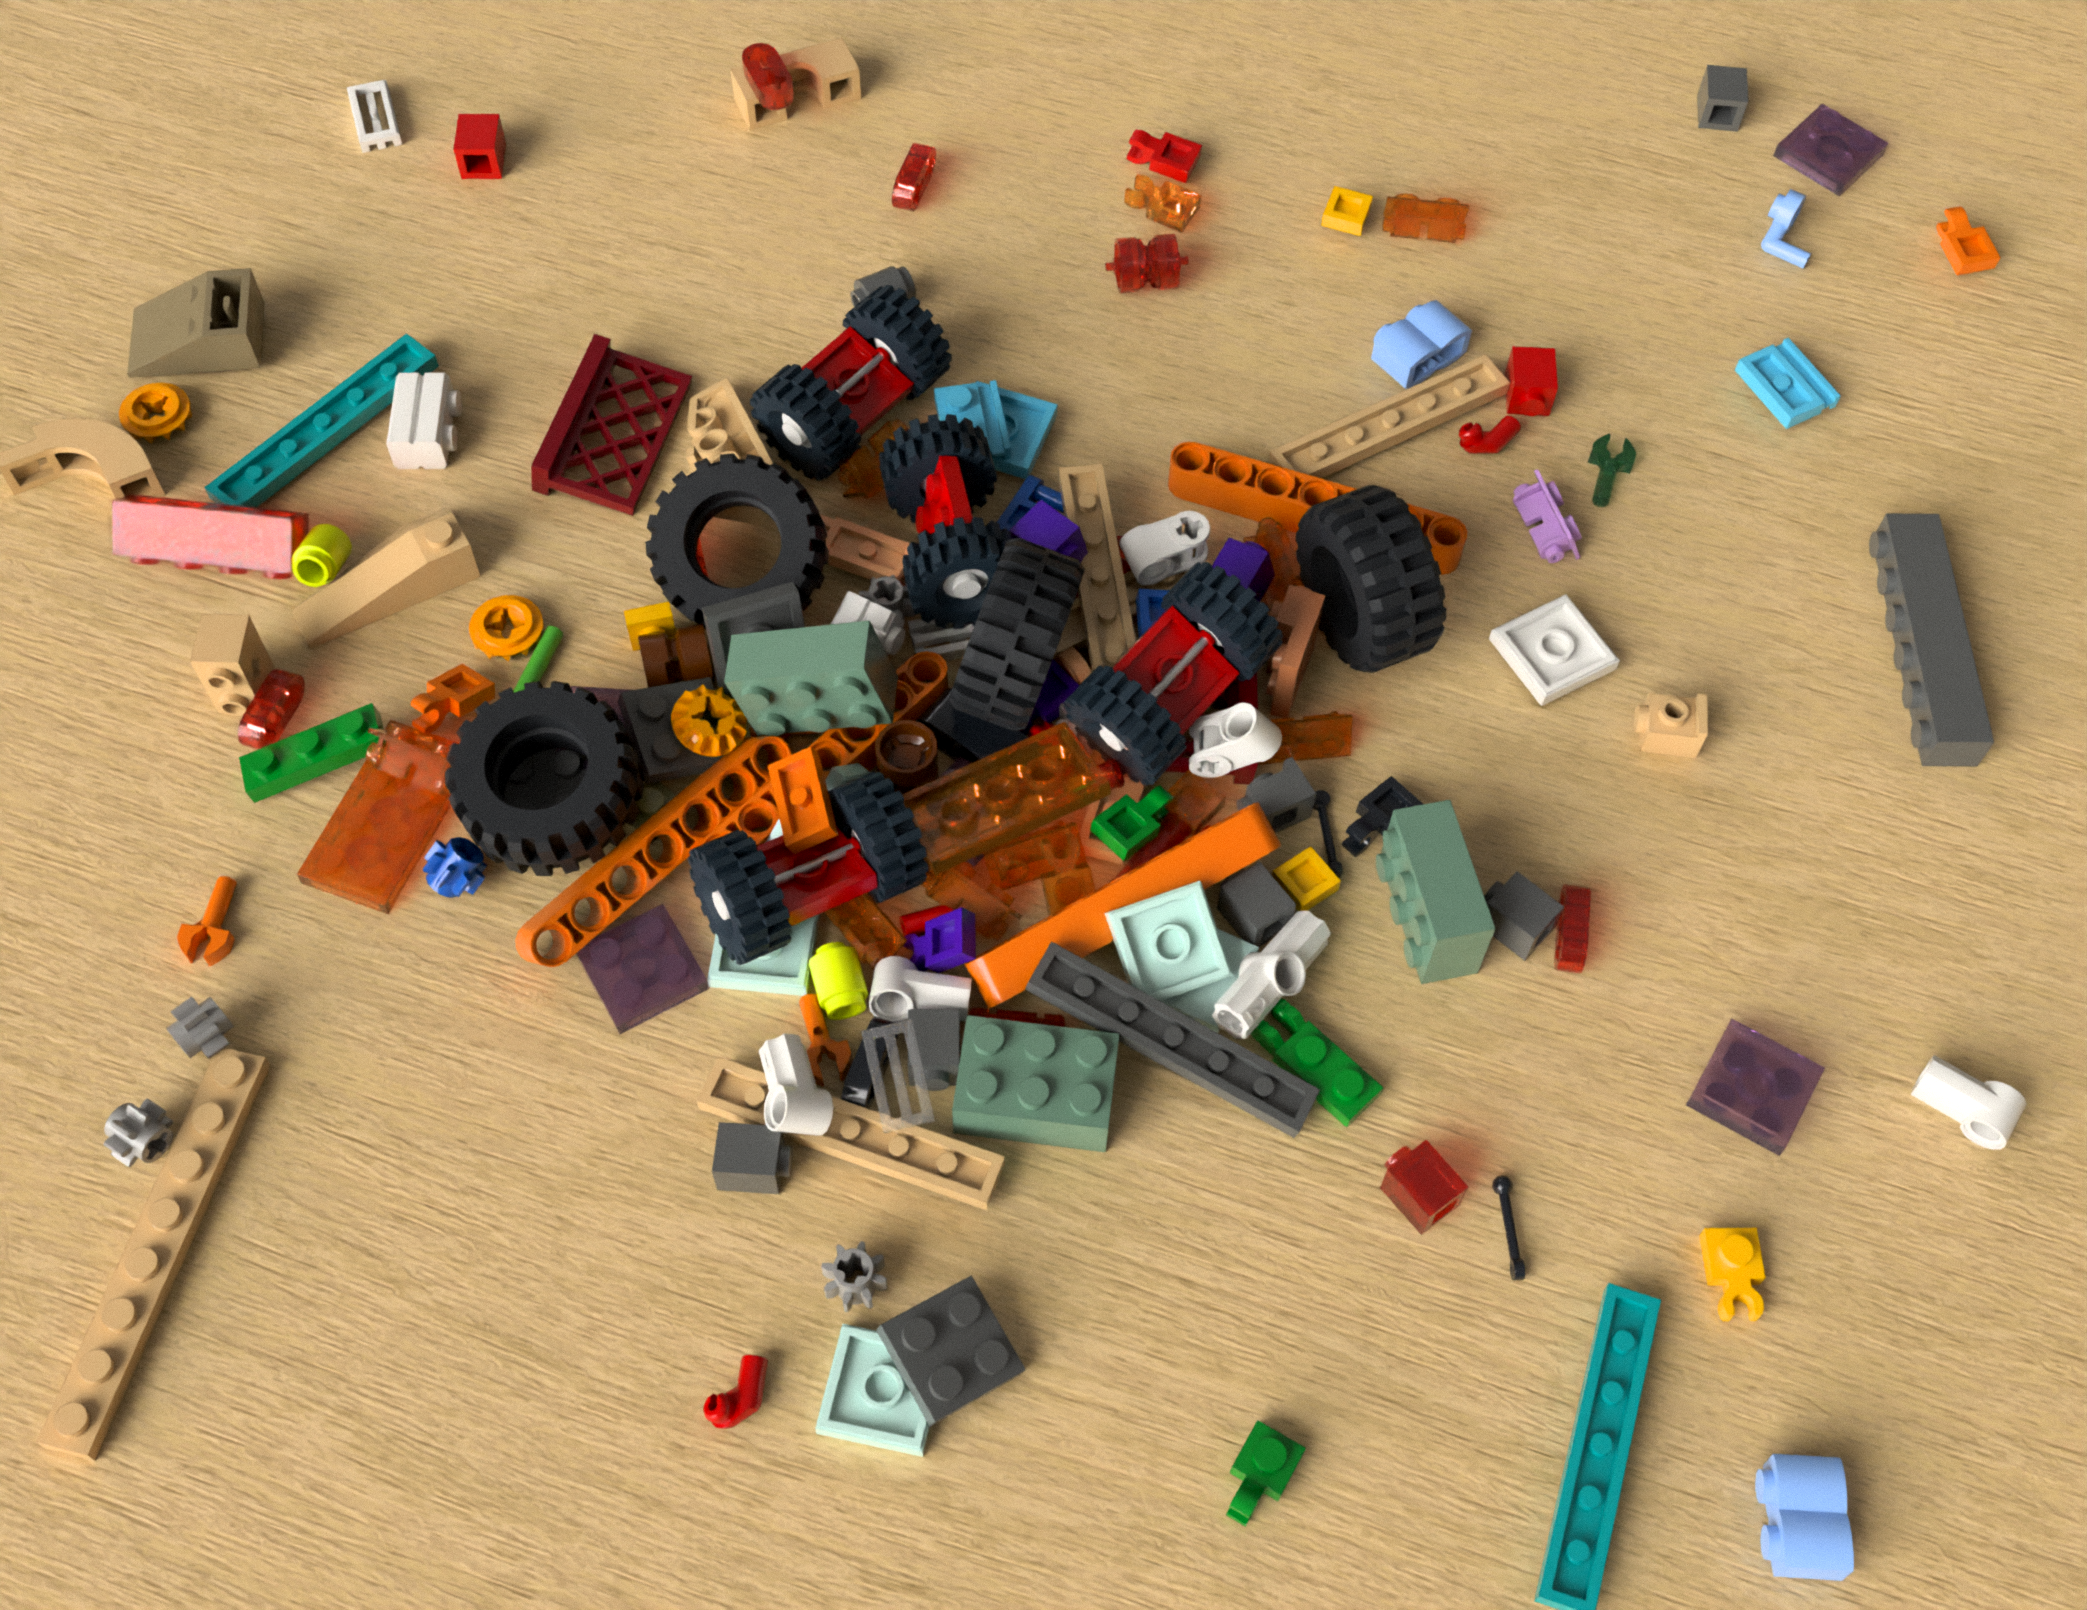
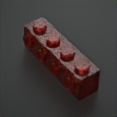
(207, 534)

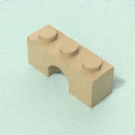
(820, 70)

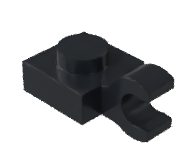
(1376, 814)

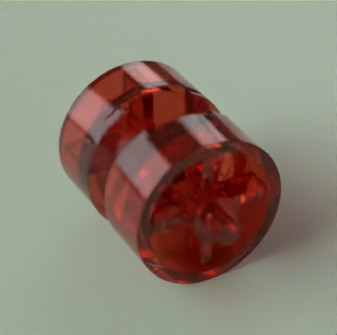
(1138, 263)

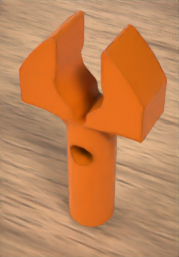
(211, 925)
(821, 1040)

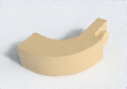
(80, 448)

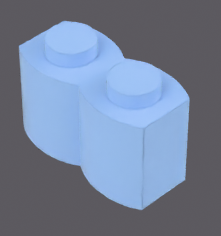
(1420, 343)
(1806, 1516)

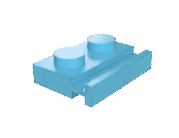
(1787, 383)
(979, 405)

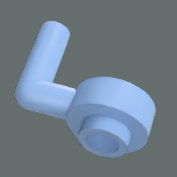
(1785, 212)

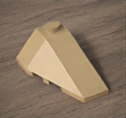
(719, 427)
(396, 574)

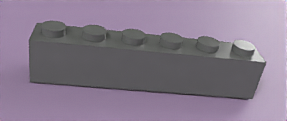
(1930, 641)

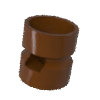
(687, 644)
(907, 755)

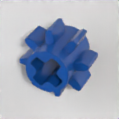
(454, 867)

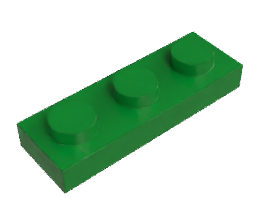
(309, 753)

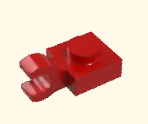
(1167, 156)

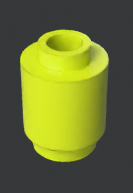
(321, 555)
(839, 980)

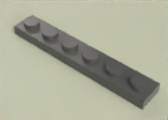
(1173, 1039)

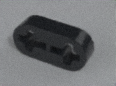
(858, 1083)

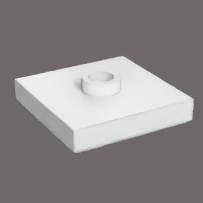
(1554, 650)

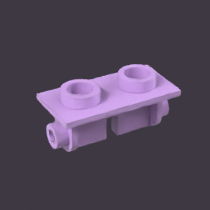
(1555, 533)

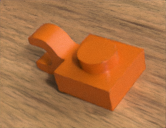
(1966, 247)
(454, 692)

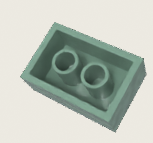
(812, 678)
(1435, 892)
(1035, 1083)

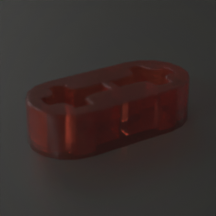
(761, 78)
(914, 177)
(271, 709)
(1572, 929)

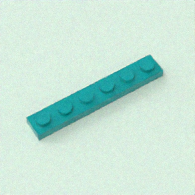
(320, 426)
(1598, 1451)

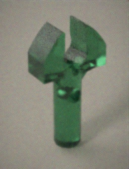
(1609, 467)

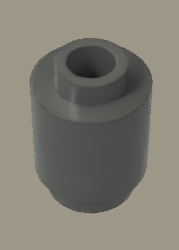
(892, 276)

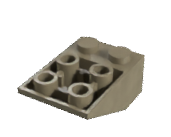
(199, 327)

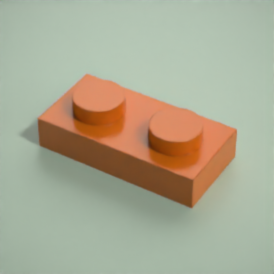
(802, 800)

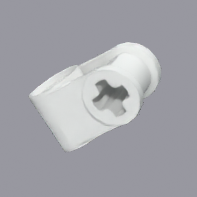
(1163, 550)
(1233, 738)

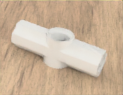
(1271, 974)

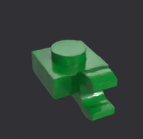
(1131, 825)
(1264, 1467)

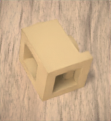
(1672, 724)

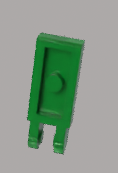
(1314, 1058)

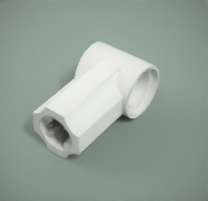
(901, 987)
(793, 1098)
(1984, 1109)

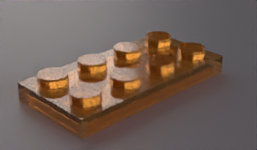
(1004, 796)
(376, 836)

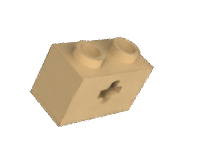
(230, 661)

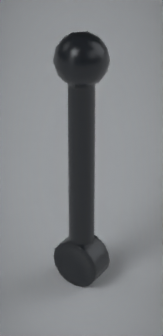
(1321, 804)
(1503, 1186)

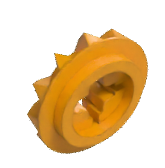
(155, 398)
(489, 621)
(697, 733)

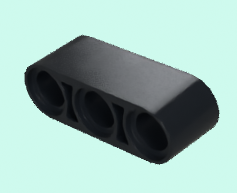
(964, 734)

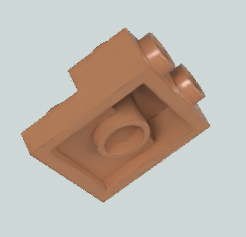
(1299, 622)

